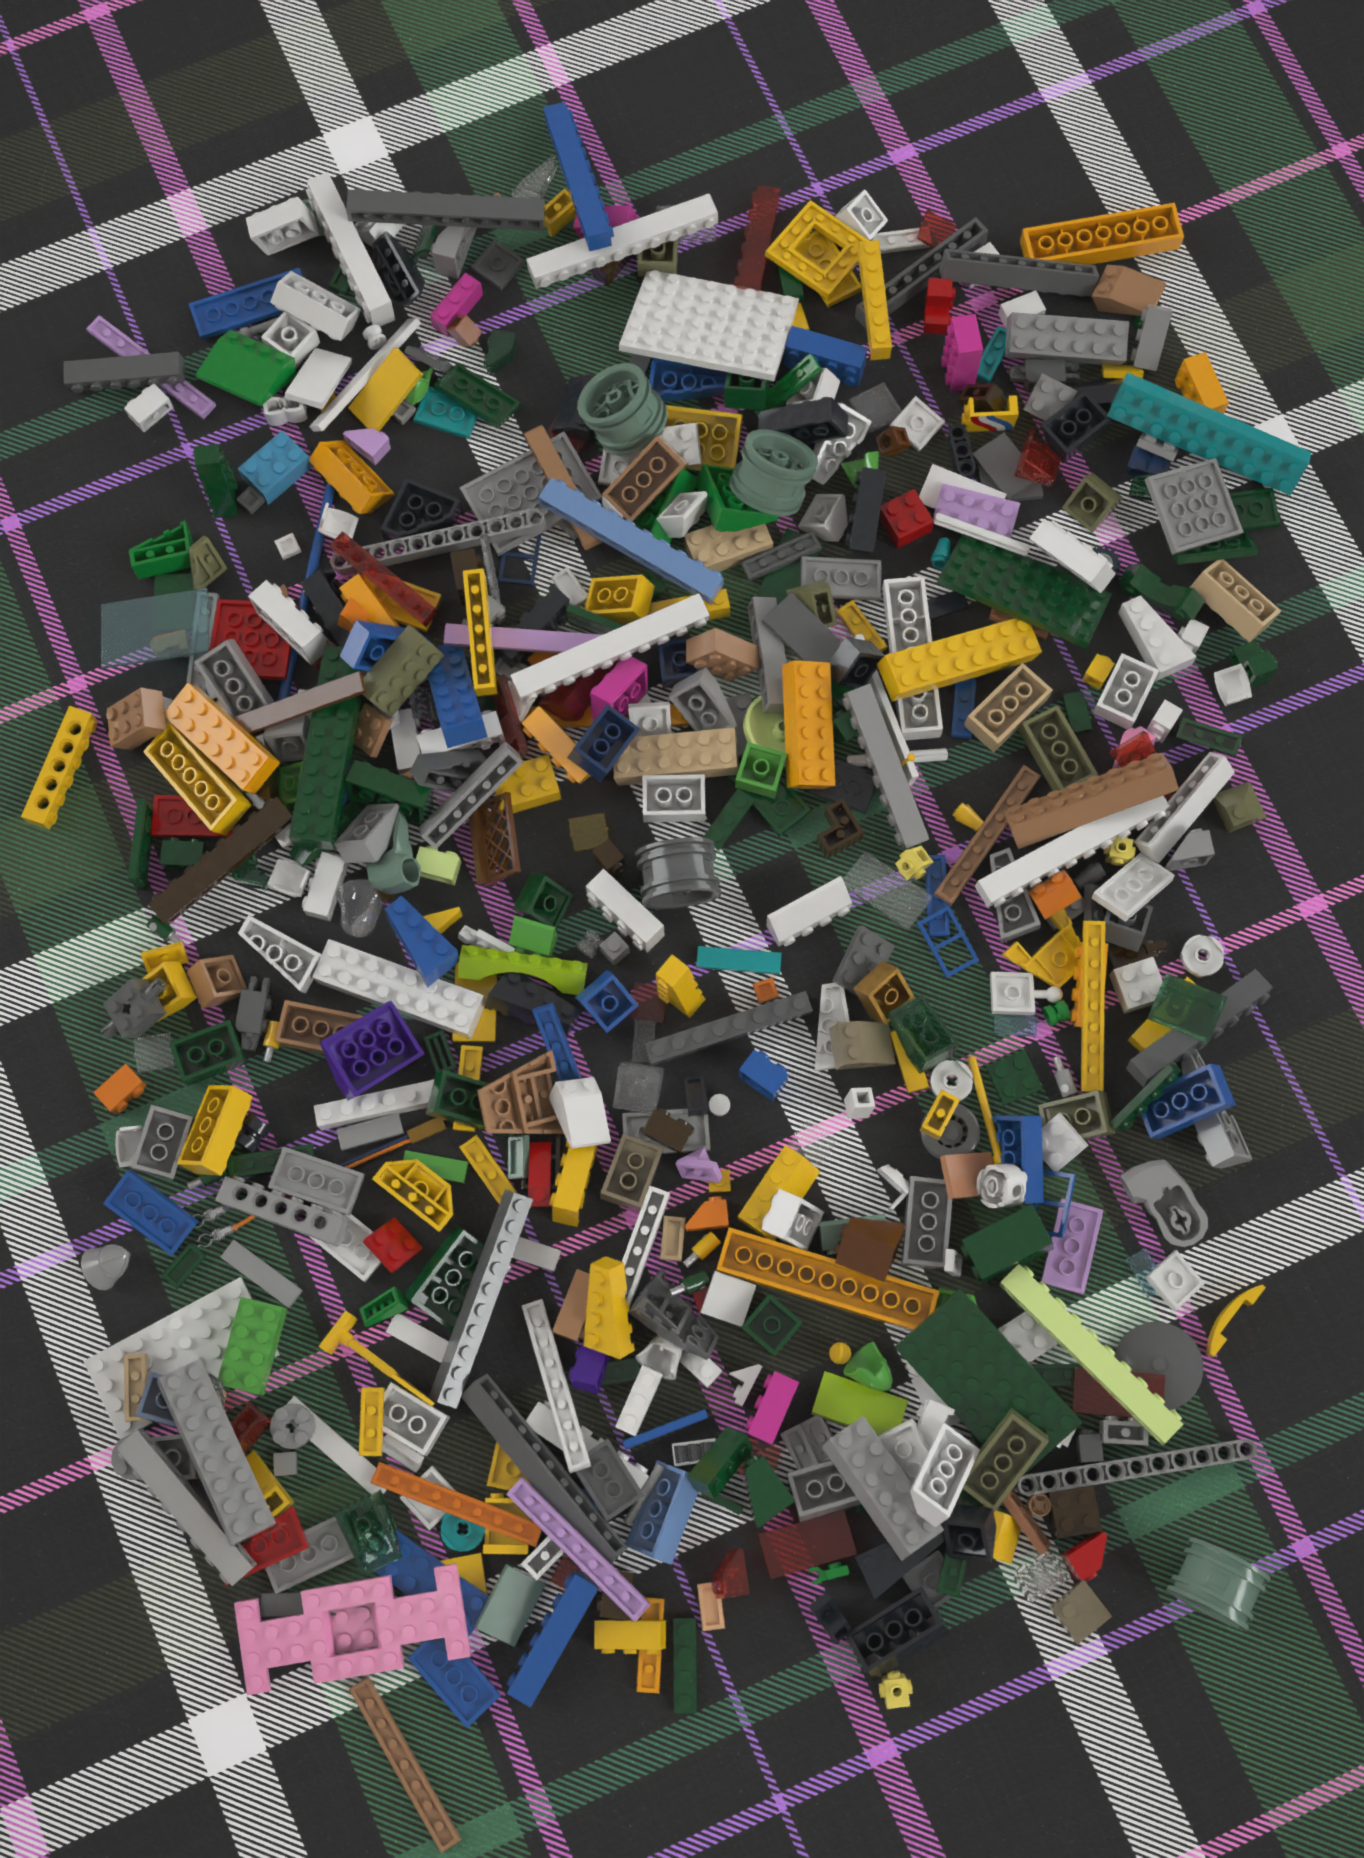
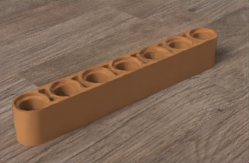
(554, 468)

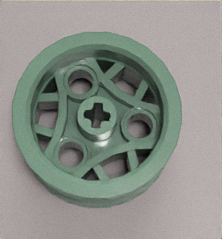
(622, 409)
(773, 472)
(1218, 1584)

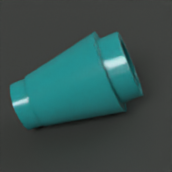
(941, 553)

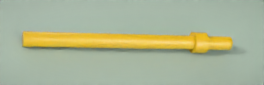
(985, 1109)

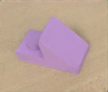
(699, 1167)

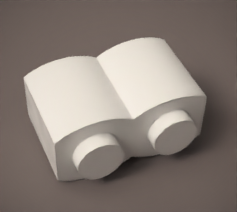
(281, 410)

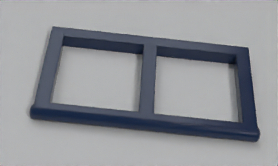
(521, 555)

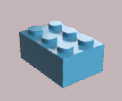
(275, 467)

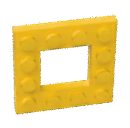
(822, 281)

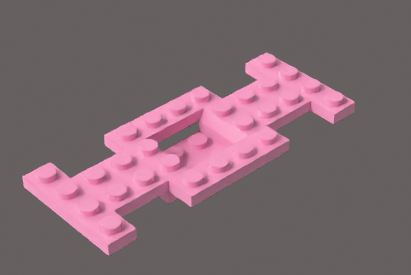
(364, 1619)

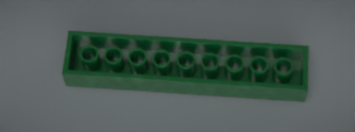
(326, 762)

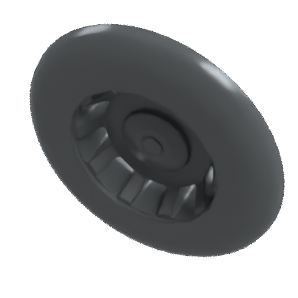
(953, 1134)

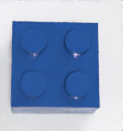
(607, 1001)
(764, 1075)

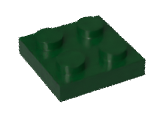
(1014, 1078)

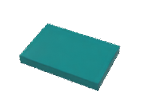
(444, 415)

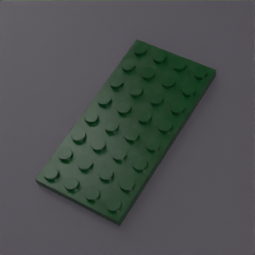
(1025, 589)
(983, 1373)

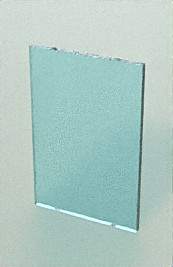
(154, 628)

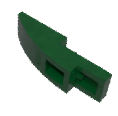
(305, 855)

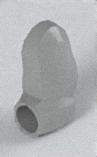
(1167, 1201)

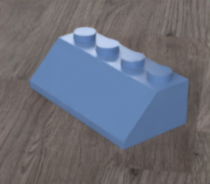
(663, 1515)

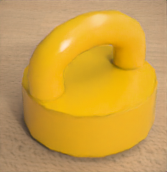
(840, 1353)

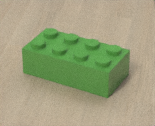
(252, 1346)

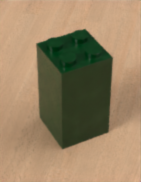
(1006, 1244)

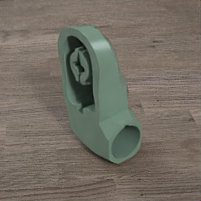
(397, 868)

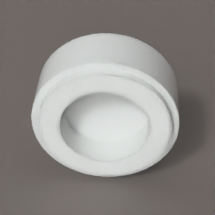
(719, 1105)

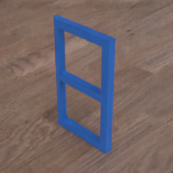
(934, 948)
(1066, 1205)

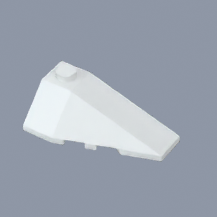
(834, 451)

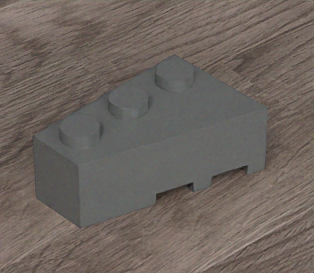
(446, 769)

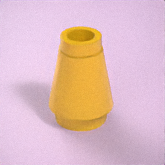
(967, 816)

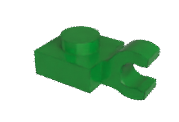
(835, 1570)

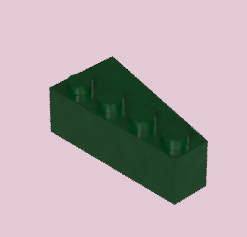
(217, 479)

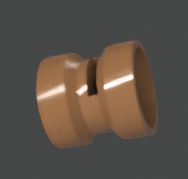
(1041, 1507)

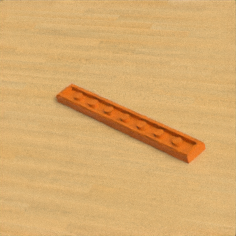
(457, 1504)

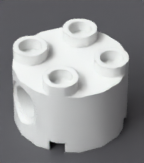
(1001, 1185)

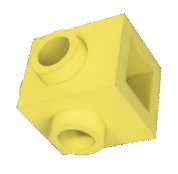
(1120, 857)
(913, 863)
(898, 1697)

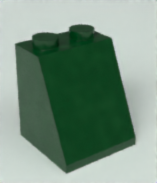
(764, 1489)

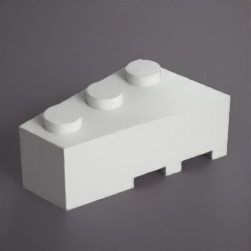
(931, 1418)

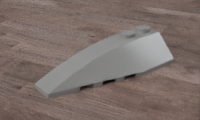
(1219, 1132)

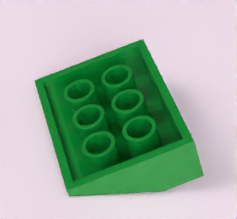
(247, 368)
(723, 506)

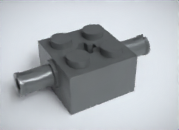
(134, 1008)

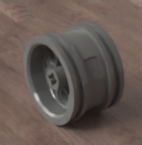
(678, 873)

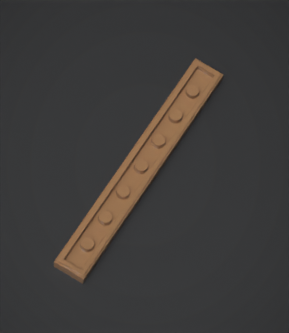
(986, 836)
(405, 1764)

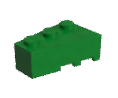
(163, 554)

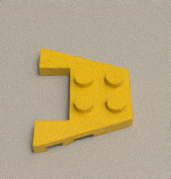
(1055, 959)

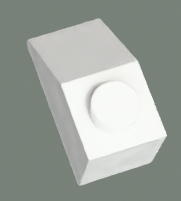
(704, 1370)

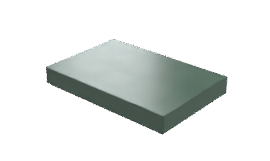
(509, 1605)

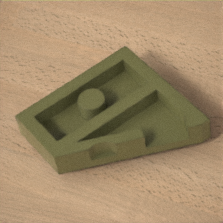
(205, 563)

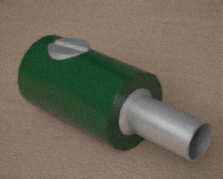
(163, 930)
(207, 1179)
(691, 1284)

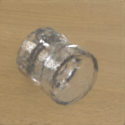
(589, 943)

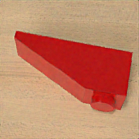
(540, 1174)

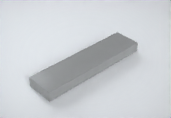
(261, 1273)

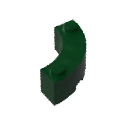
(1171, 601)

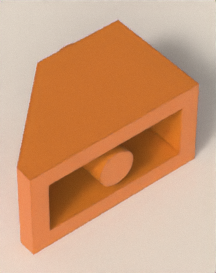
(350, 613)
(709, 1216)

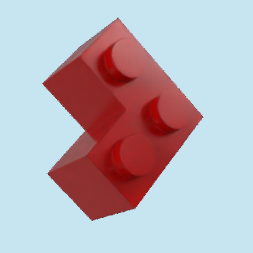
(937, 304)

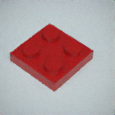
(392, 1245)

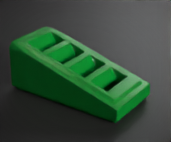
(396, 1302)

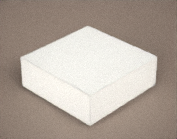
(287, 546)

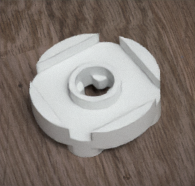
(1214, 957)
(952, 1069)

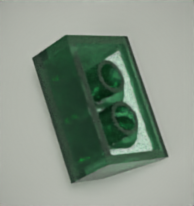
(1187, 1008)

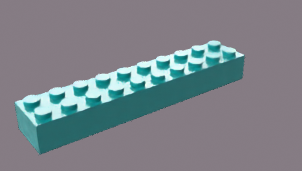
(1209, 434)

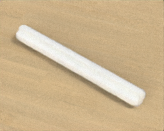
(981, 534)
(920, 756)

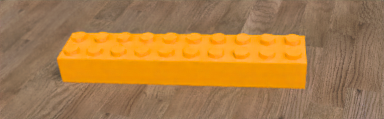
(824, 1281)

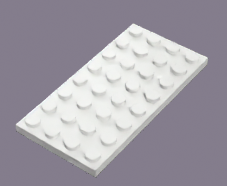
(173, 1342)

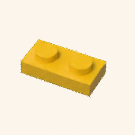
(169, 953)

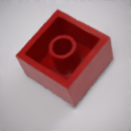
(906, 518)

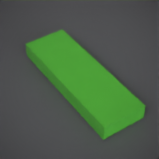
(446, 1168)

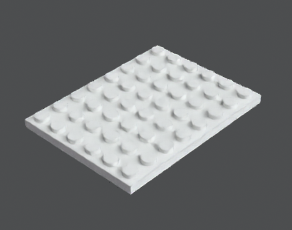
(709, 325)

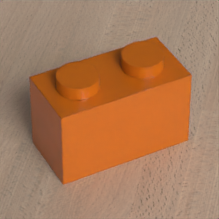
(1054, 894)
(120, 1089)

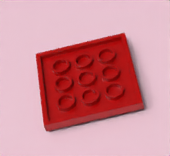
(256, 638)

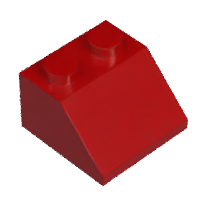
(1086, 1556)

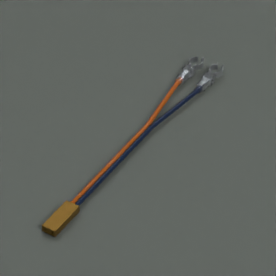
(415, 1134)

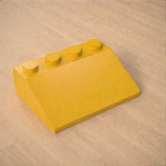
(717, 432)

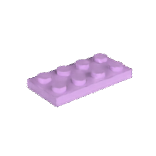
(978, 509)
(1071, 1256)

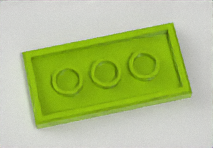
(848, 1401)

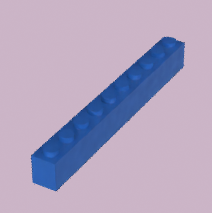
(578, 176)

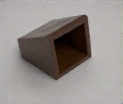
(869, 1246)

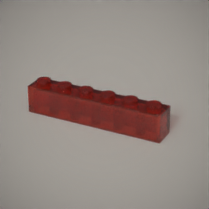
(758, 236)
(384, 579)

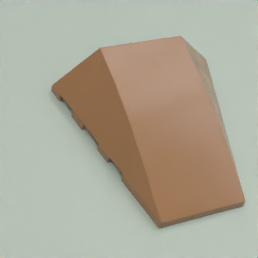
(521, 1100)

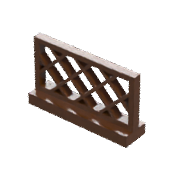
(483, 841)

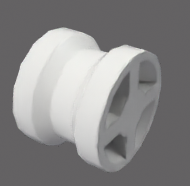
(374, 337)

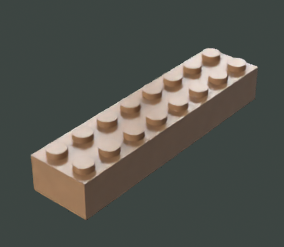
(1091, 800)

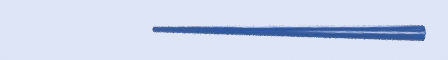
(304, 601)

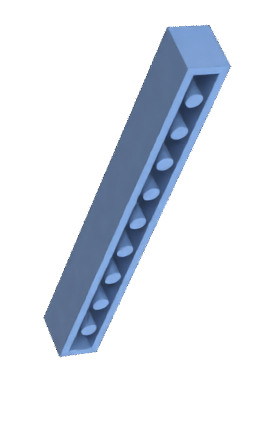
(630, 540)

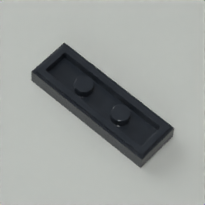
(946, 605)

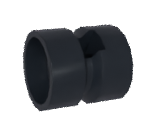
(259, 1130)

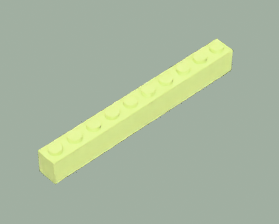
(1091, 1354)

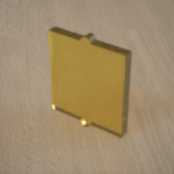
(588, 831)

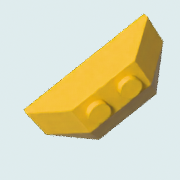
(418, 1190)

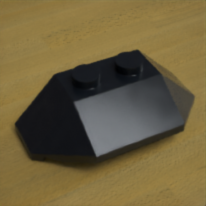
(397, 270)

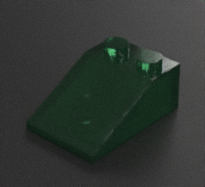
(922, 1034)
(370, 1532)

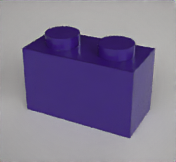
(588, 1370)

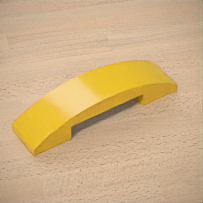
(1217, 1340)

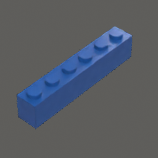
(553, 1638)

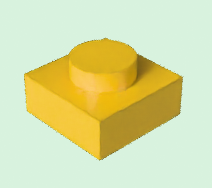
(723, 1185)

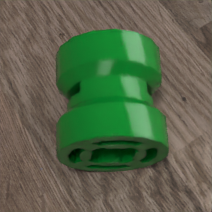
(1056, 1013)

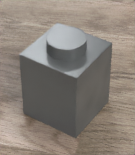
(1089, 1446)

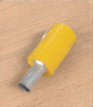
(269, 1040)
(703, 1248)

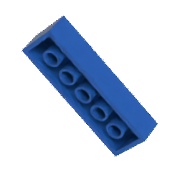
(456, 698)

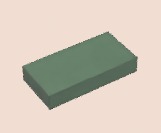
(518, 1157)

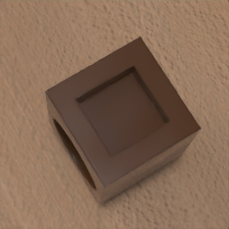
(893, 441)

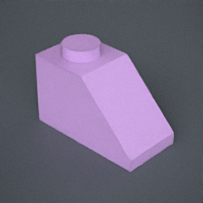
(368, 443)

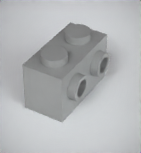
(1122, 1432)

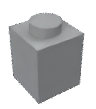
(614, 948)

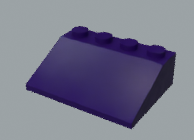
(370, 1050)

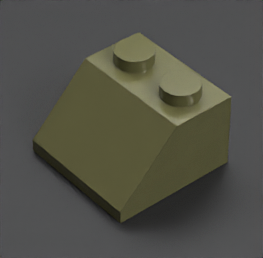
(1092, 502)

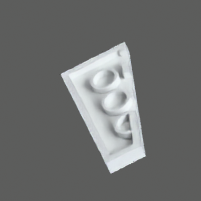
(832, 1011)

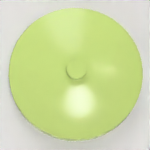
(763, 728)

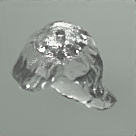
(359, 907)

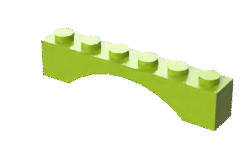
(482, 962)

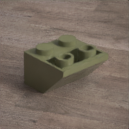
(818, 600)

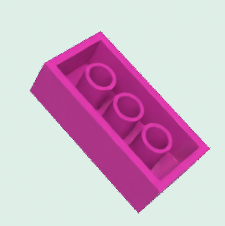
(962, 352)

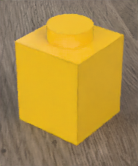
(1098, 671)

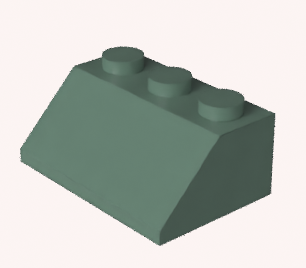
(830, 1231)

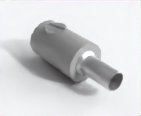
(1064, 1079)

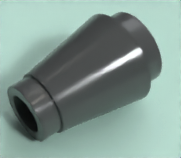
(1091, 874)

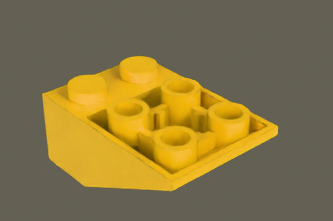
(273, 1492)

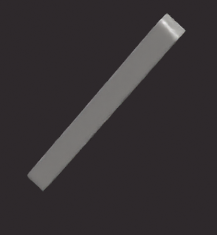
(448, 544)
(1146, 1466)

